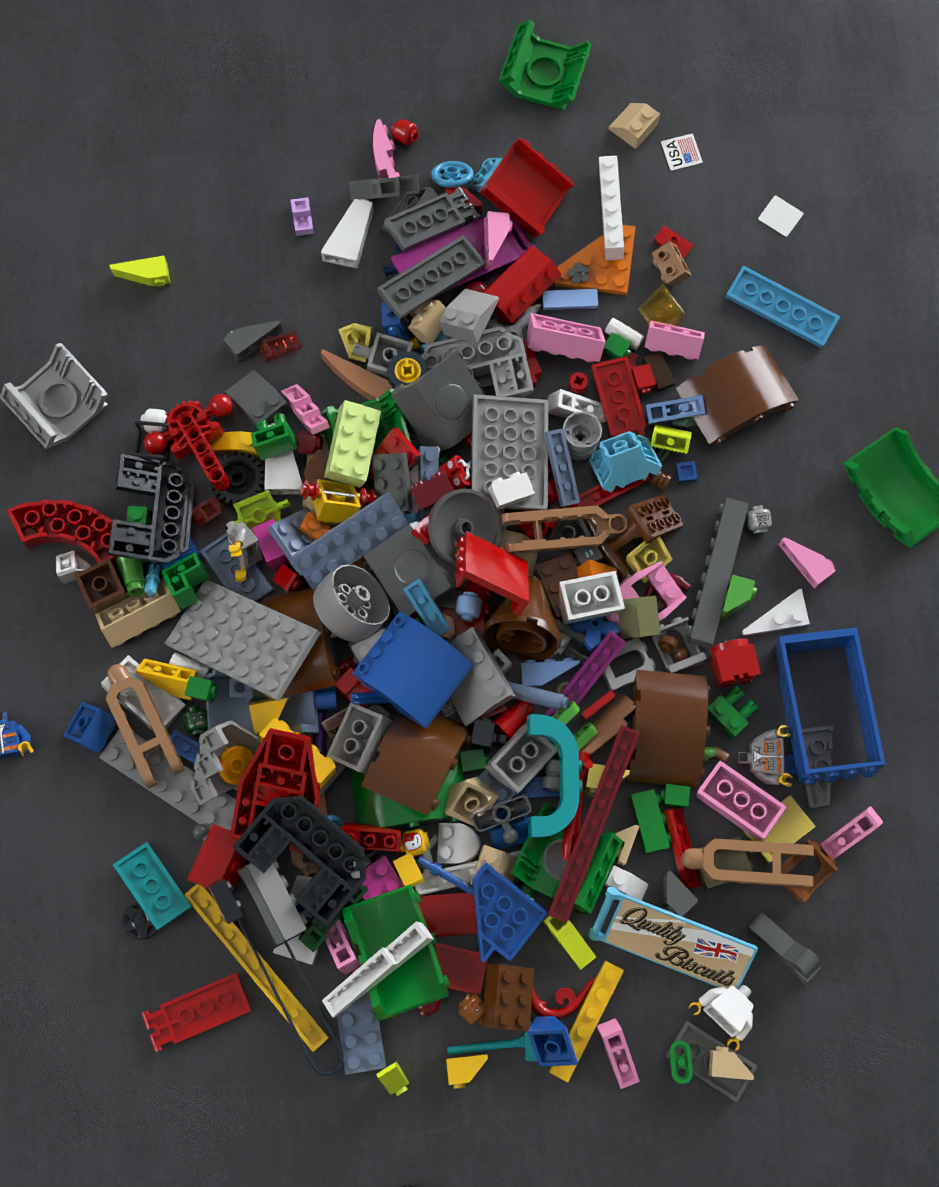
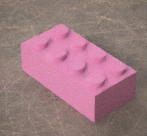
(741, 801)

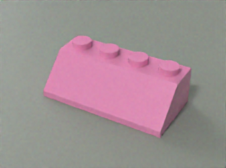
(565, 338)

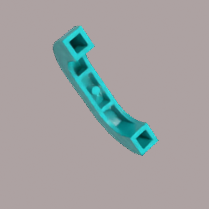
(569, 771)

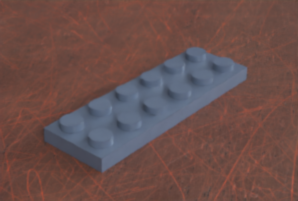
(350, 539)

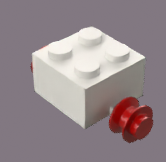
(359, 650)

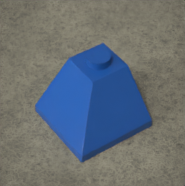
(551, 1042)

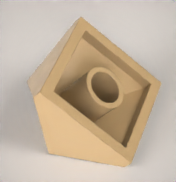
(469, 798)

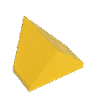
(264, 712)

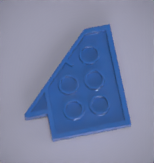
(502, 913)

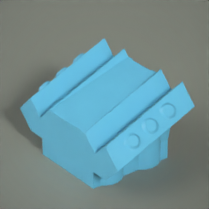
(624, 460)

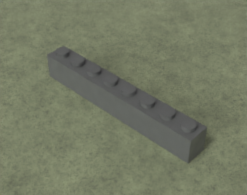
(718, 573)

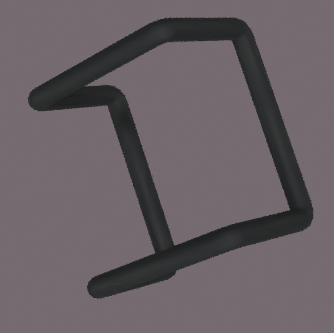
(138, 423)

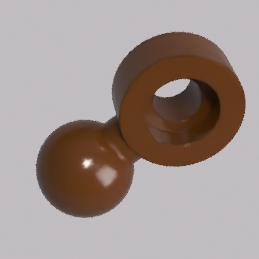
(670, 645)

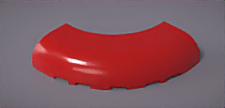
(63, 523)

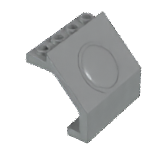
(56, 399)

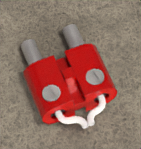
(455, 472)

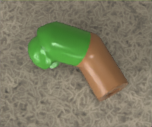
(714, 751)

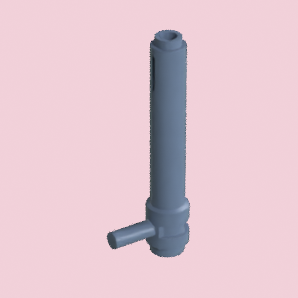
(539, 696)

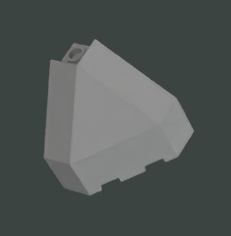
(207, 782)

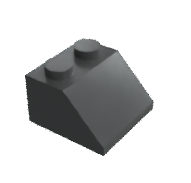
(676, 896)

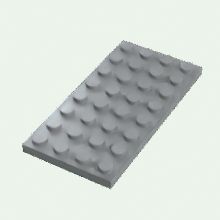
(243, 639)

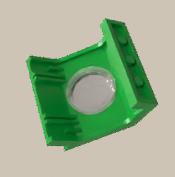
(542, 865)

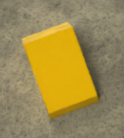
(408, 870)

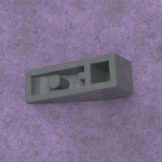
(247, 339)

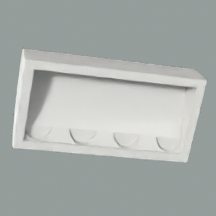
(166, 704)

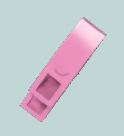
(383, 151)

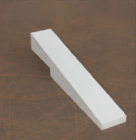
(377, 968)

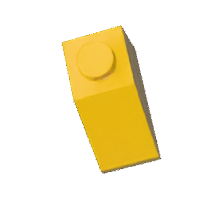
(463, 1069)

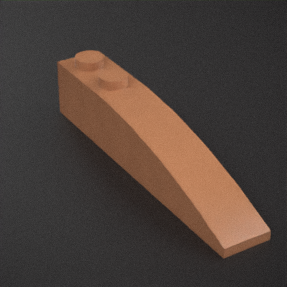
(363, 381)

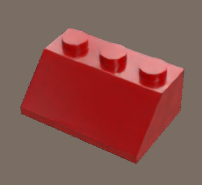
(217, 859)

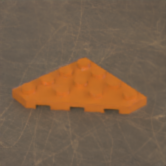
(605, 276)

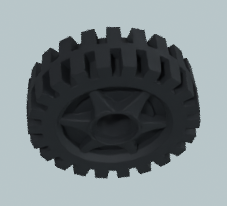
(245, 467)

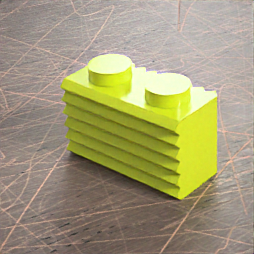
(671, 439)

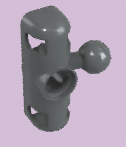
(513, 809)

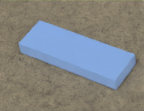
(570, 299)

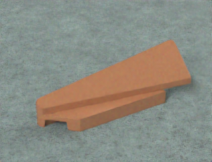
(609, 723)

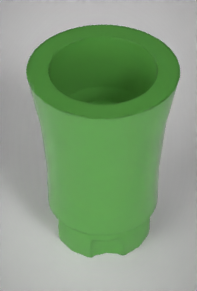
(132, 575)

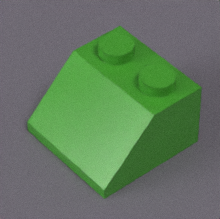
(738, 595)

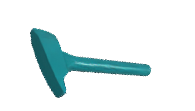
(523, 1042)

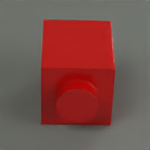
(643, 379)

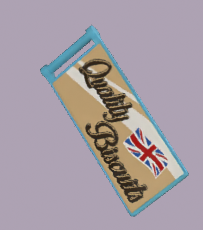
(674, 941)

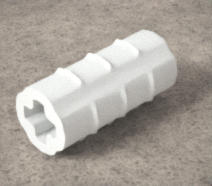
(625, 332)
(183, 661)

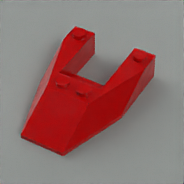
(277, 770)

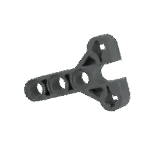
(798, 958)

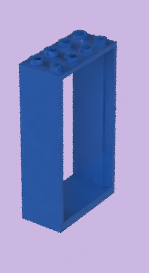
(825, 640)

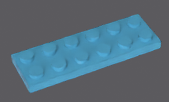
(782, 306)

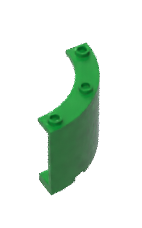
(897, 486)
(383, 812)
(376, 925)

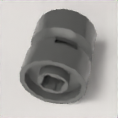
(551, 781)

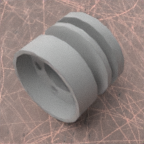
(586, 429)

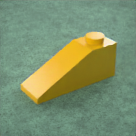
(234, 442)
(166, 676)

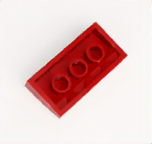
(449, 914)

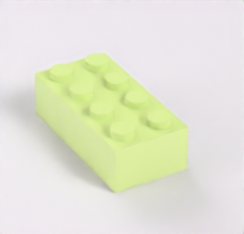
(352, 444)

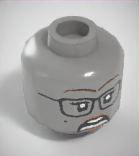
(758, 519)

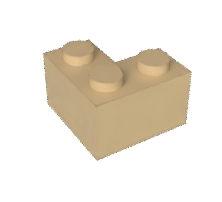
(426, 321)

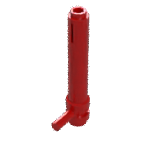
(572, 830)

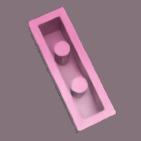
(674, 340)

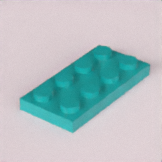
(152, 886)

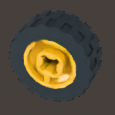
(405, 368)

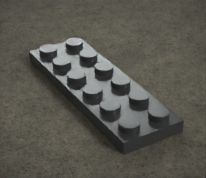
(431, 277)

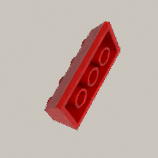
(522, 284)

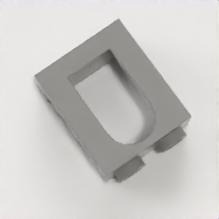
(697, 658)
(615, 683)

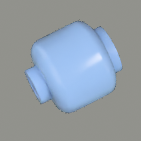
(468, 606)

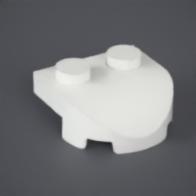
(457, 843)

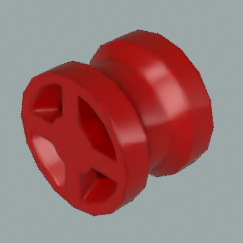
(577, 387)

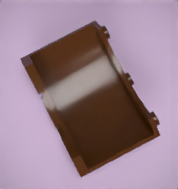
(739, 392)
(318, 668)
(671, 728)
(416, 761)

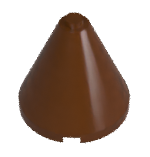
(531, 634)

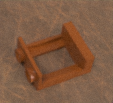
(826, 869)

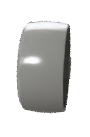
(360, 596)

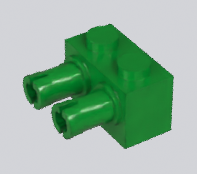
(273, 439)
(726, 717)

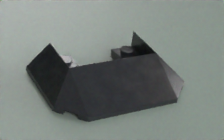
(170, 513)
(320, 840)

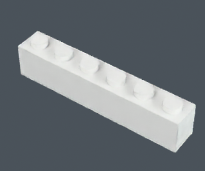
(611, 208)

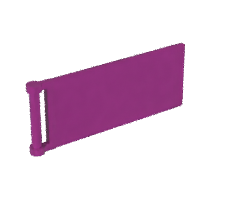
(474, 232)

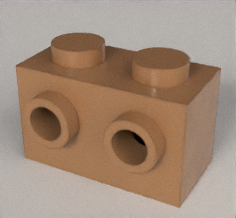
(671, 264)

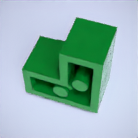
(182, 578)

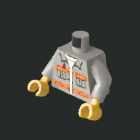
(244, 546)
(767, 757)

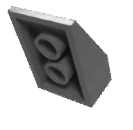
(257, 398)

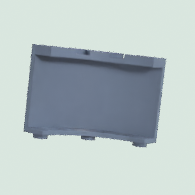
(298, 712)

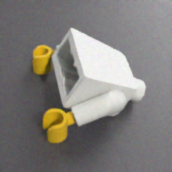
(729, 1010)

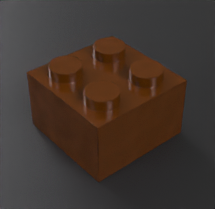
(102, 585)

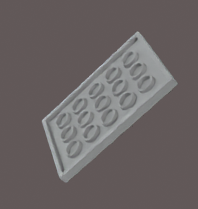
(510, 440)

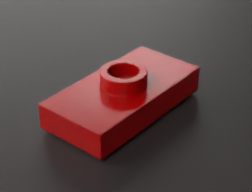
(666, 235)

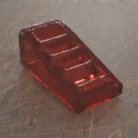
(270, 342)

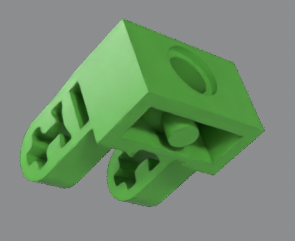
(583, 735)

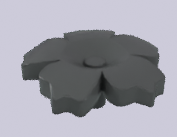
(578, 274)

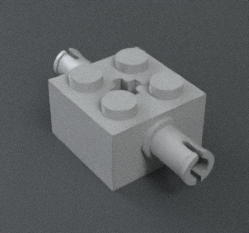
(383, 347)

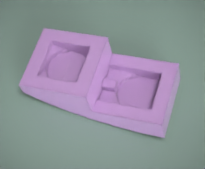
(302, 216)

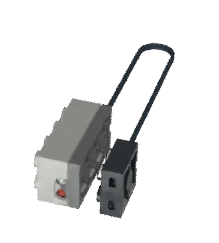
(280, 919)

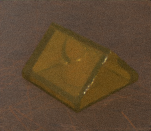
(662, 308)

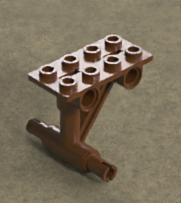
(648, 519)

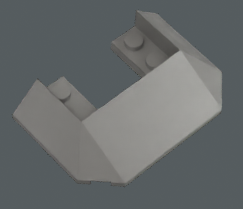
(495, 353)

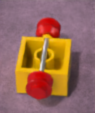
(335, 500)

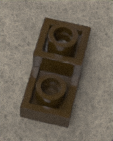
(660, 370)

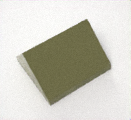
(639, 617)

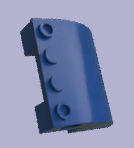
(413, 669)

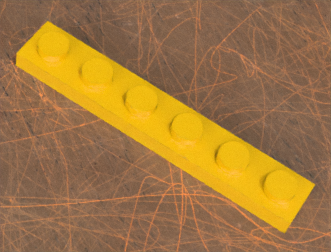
(590, 1015)

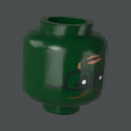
(195, 721)

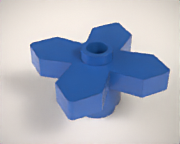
(594, 630)

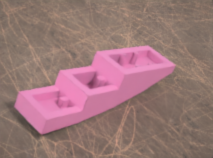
(304, 409)

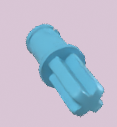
(152, 580)

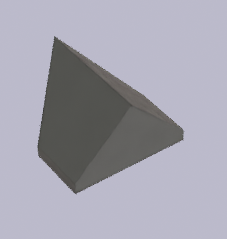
(569, 530)

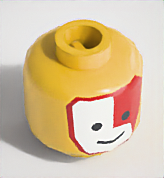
(415, 842)

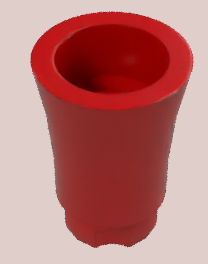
(512, 719)

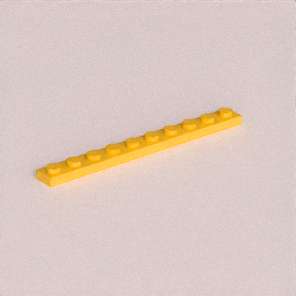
(240, 948)

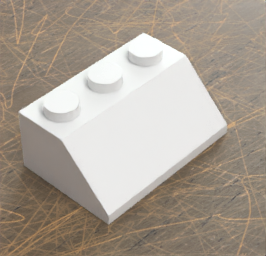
(590, 597)

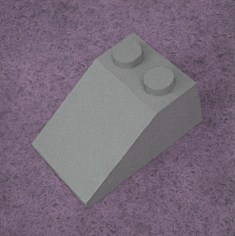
(468, 315)

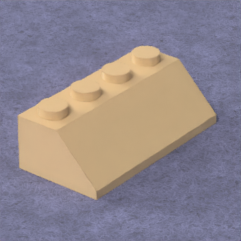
(136, 615)

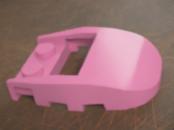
(661, 582)

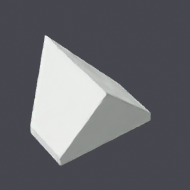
(70, 564)

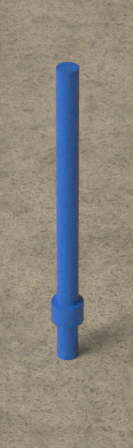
(436, 869)

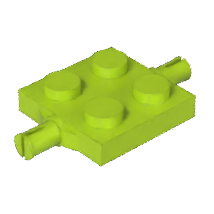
(259, 510)

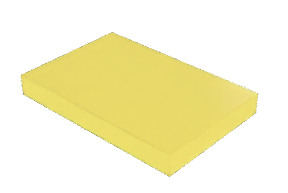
(789, 828)

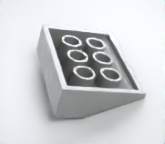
(484, 685)

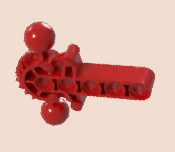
(193, 434)

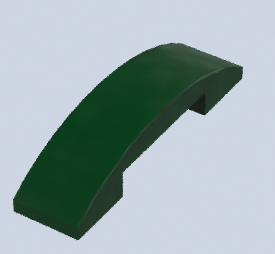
(316, 931)

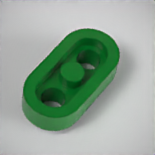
(681, 1062)

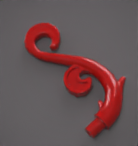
(563, 993)

